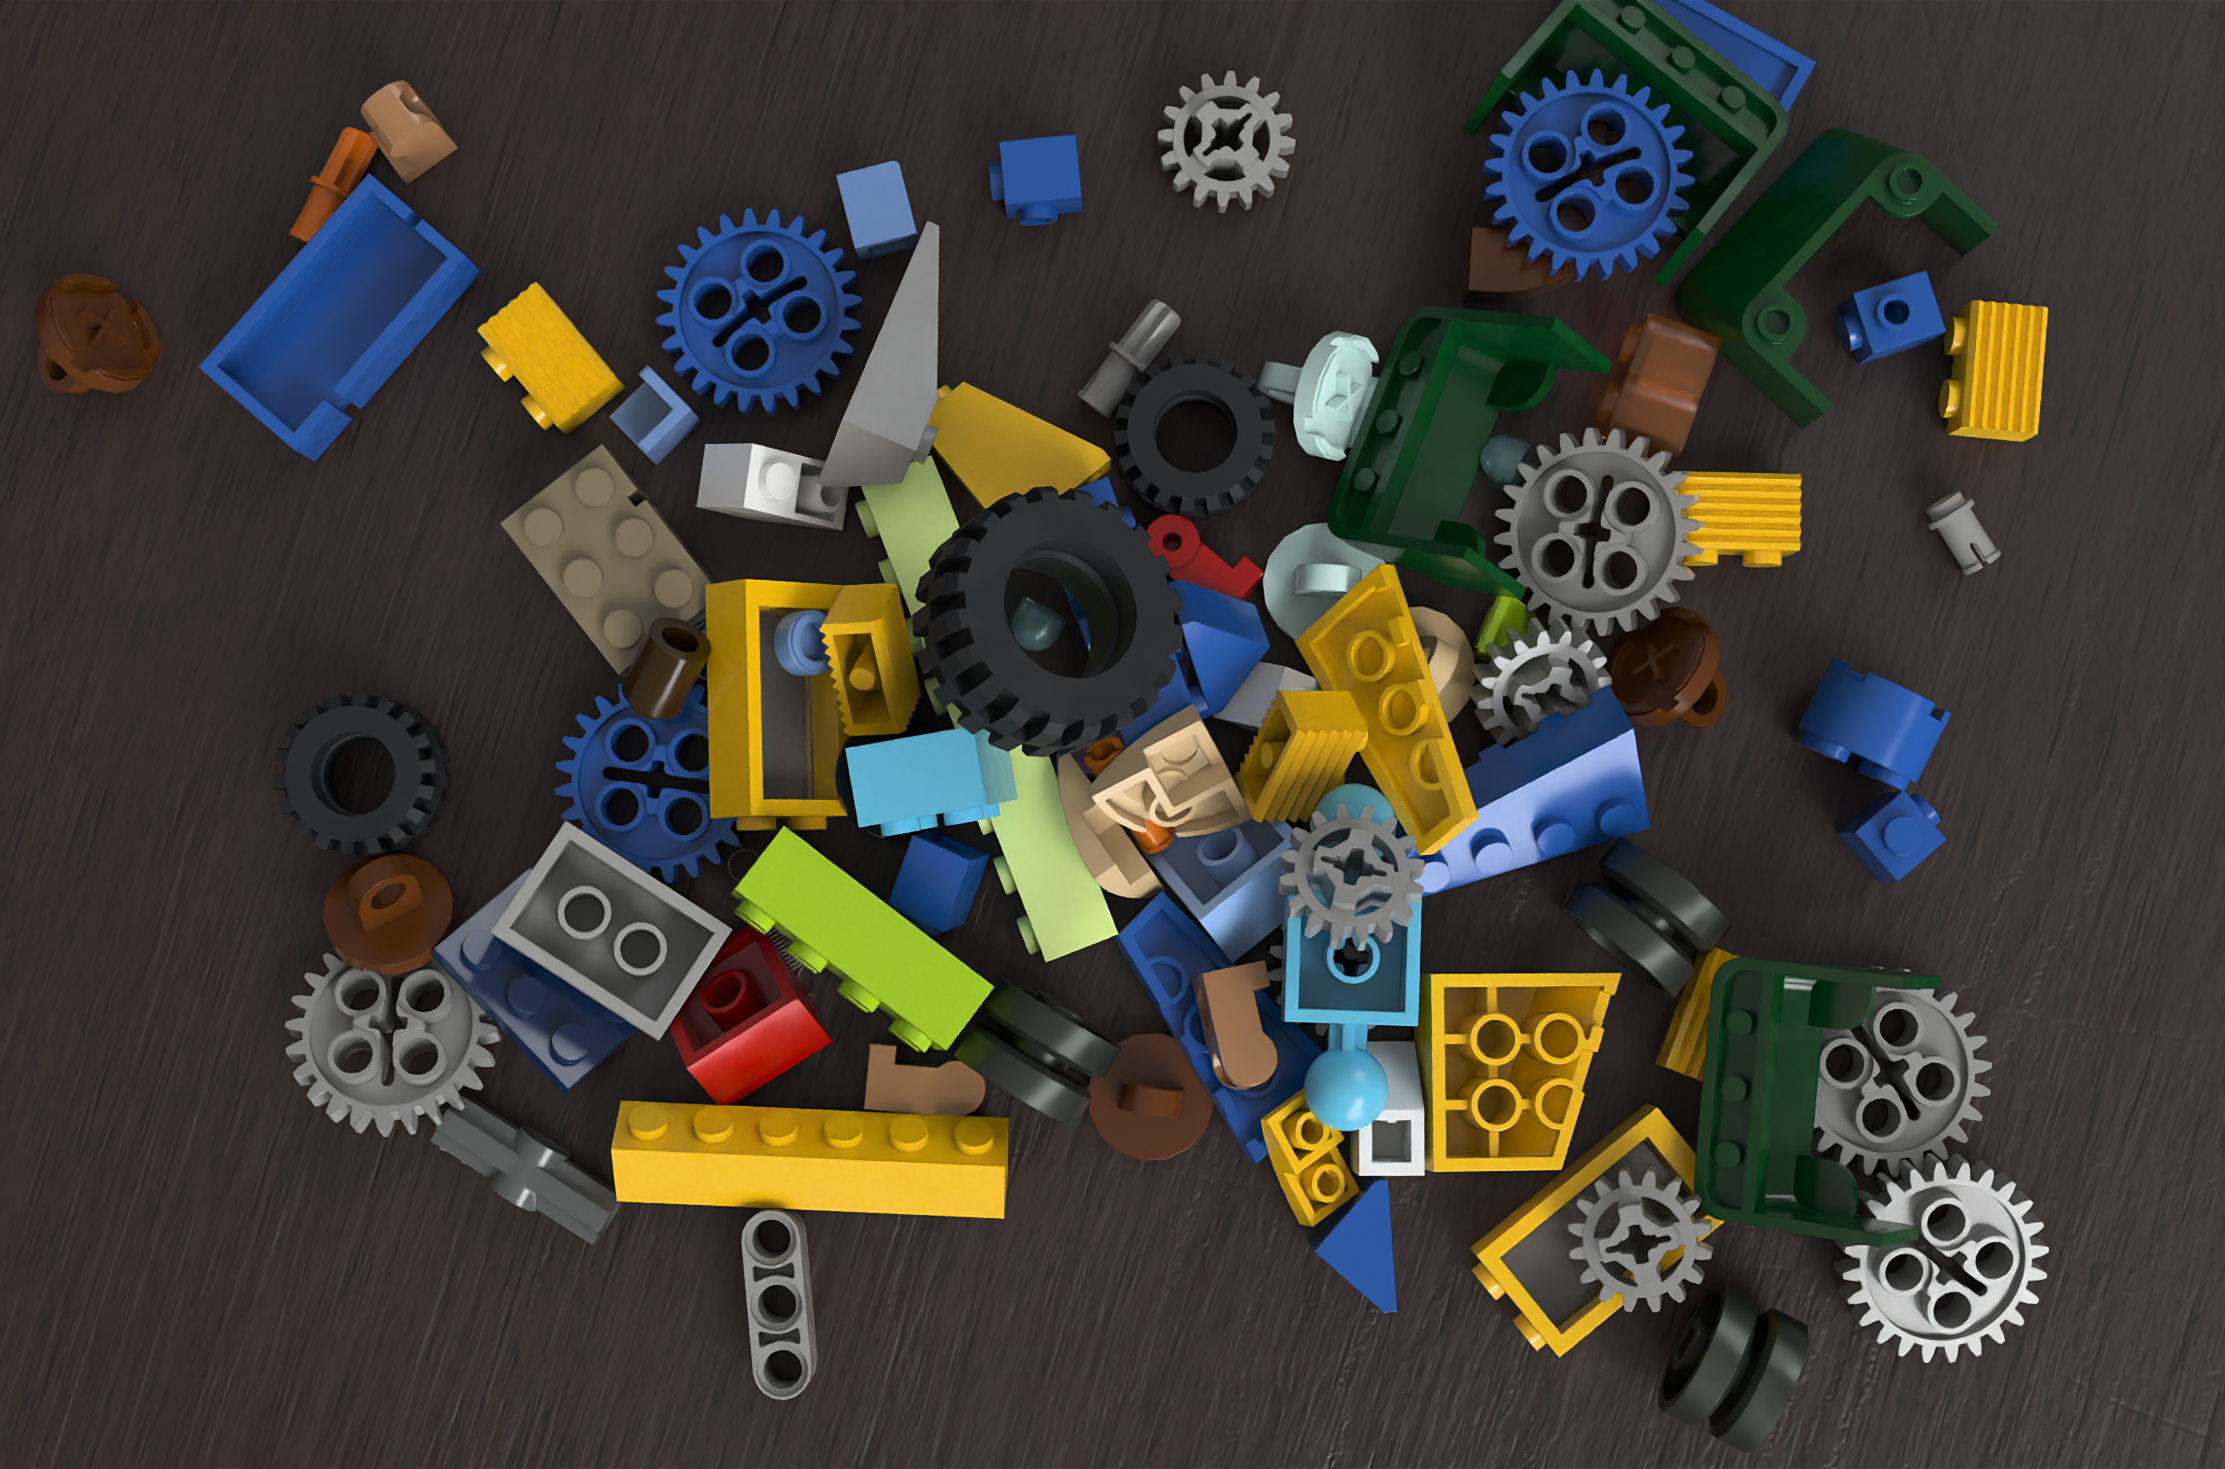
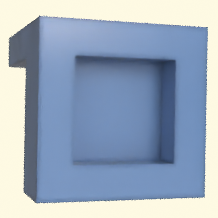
(878, 210)
(655, 417)

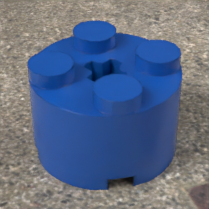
(1874, 722)

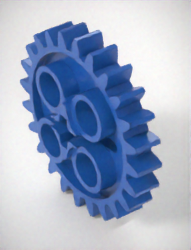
(1561, 126)
(726, 267)
(651, 836)

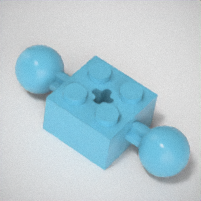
(1346, 1083)

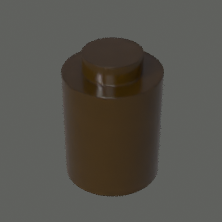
(665, 668)

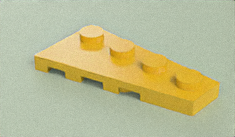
(1375, 653)

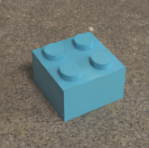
(929, 774)

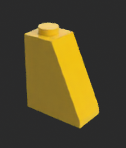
(1007, 450)

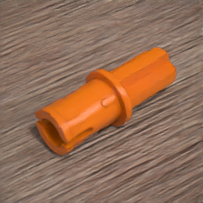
(335, 182)

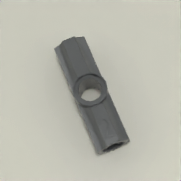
(527, 1169)

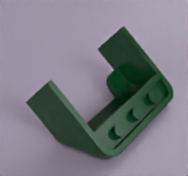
(1725, 114)
(1741, 280)
(1428, 431)
(1763, 1096)

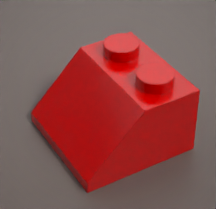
(746, 1019)

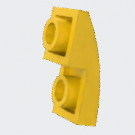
(1307, 1160)

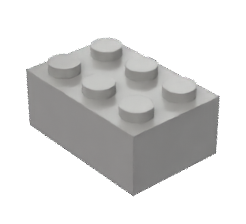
(611, 931)

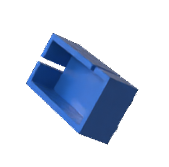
(340, 318)

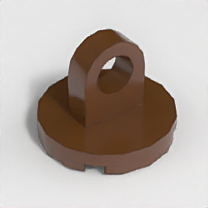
(93, 337)
(1667, 669)
(388, 913)
(1150, 1099)

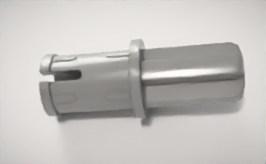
(1130, 357)

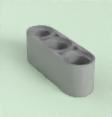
(773, 1332)

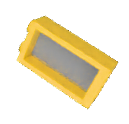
(768, 729)
(1532, 1245)

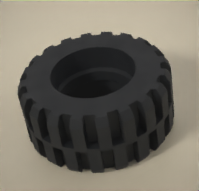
(1110, 577)

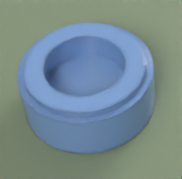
(800, 643)

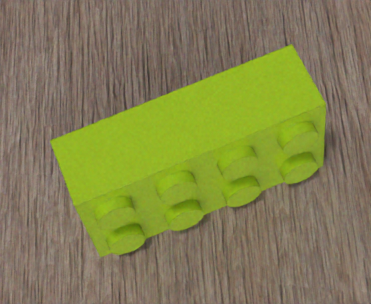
(861, 942)

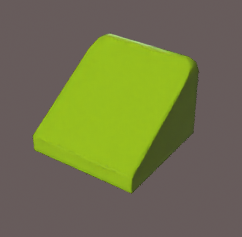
(1500, 615)

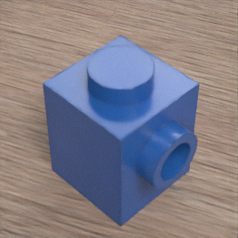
(1037, 179)
(1889, 318)
(1893, 835)
(937, 881)

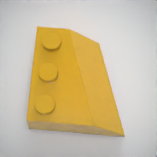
(1505, 1065)

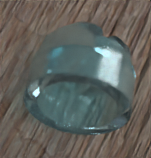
(1502, 456)
(1036, 625)

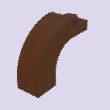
(1499, 273)

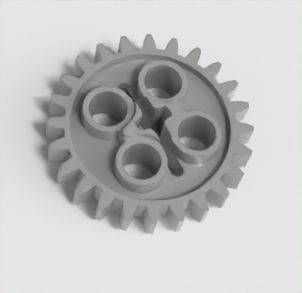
(1654, 544)
(335, 1032)
(1929, 1037)
(1978, 1213)

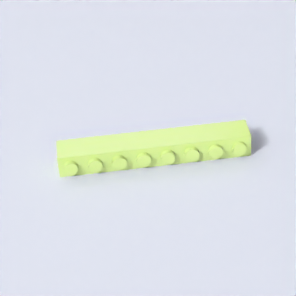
(1039, 854)

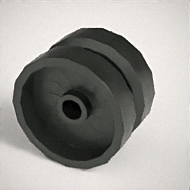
(1653, 908)
(1034, 1057)
(1733, 1367)

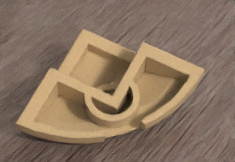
(1173, 780)
(1101, 840)

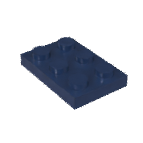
(537, 1010)

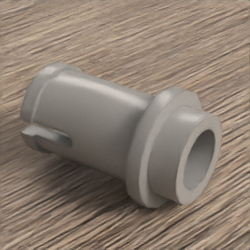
(1961, 528)

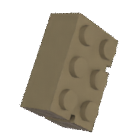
(607, 558)

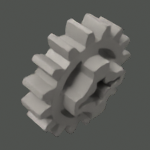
(1208, 121)
(1536, 678)
(1378, 882)
(1646, 1267)

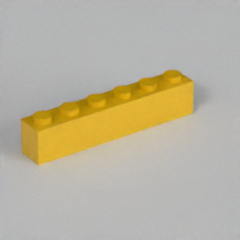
(810, 1159)

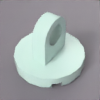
(1327, 392)
(1310, 576)

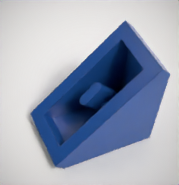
(1222, 640)
(1361, 1243)

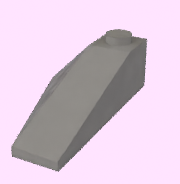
(898, 386)

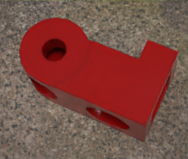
(1196, 563)

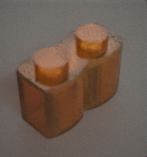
(1659, 383)

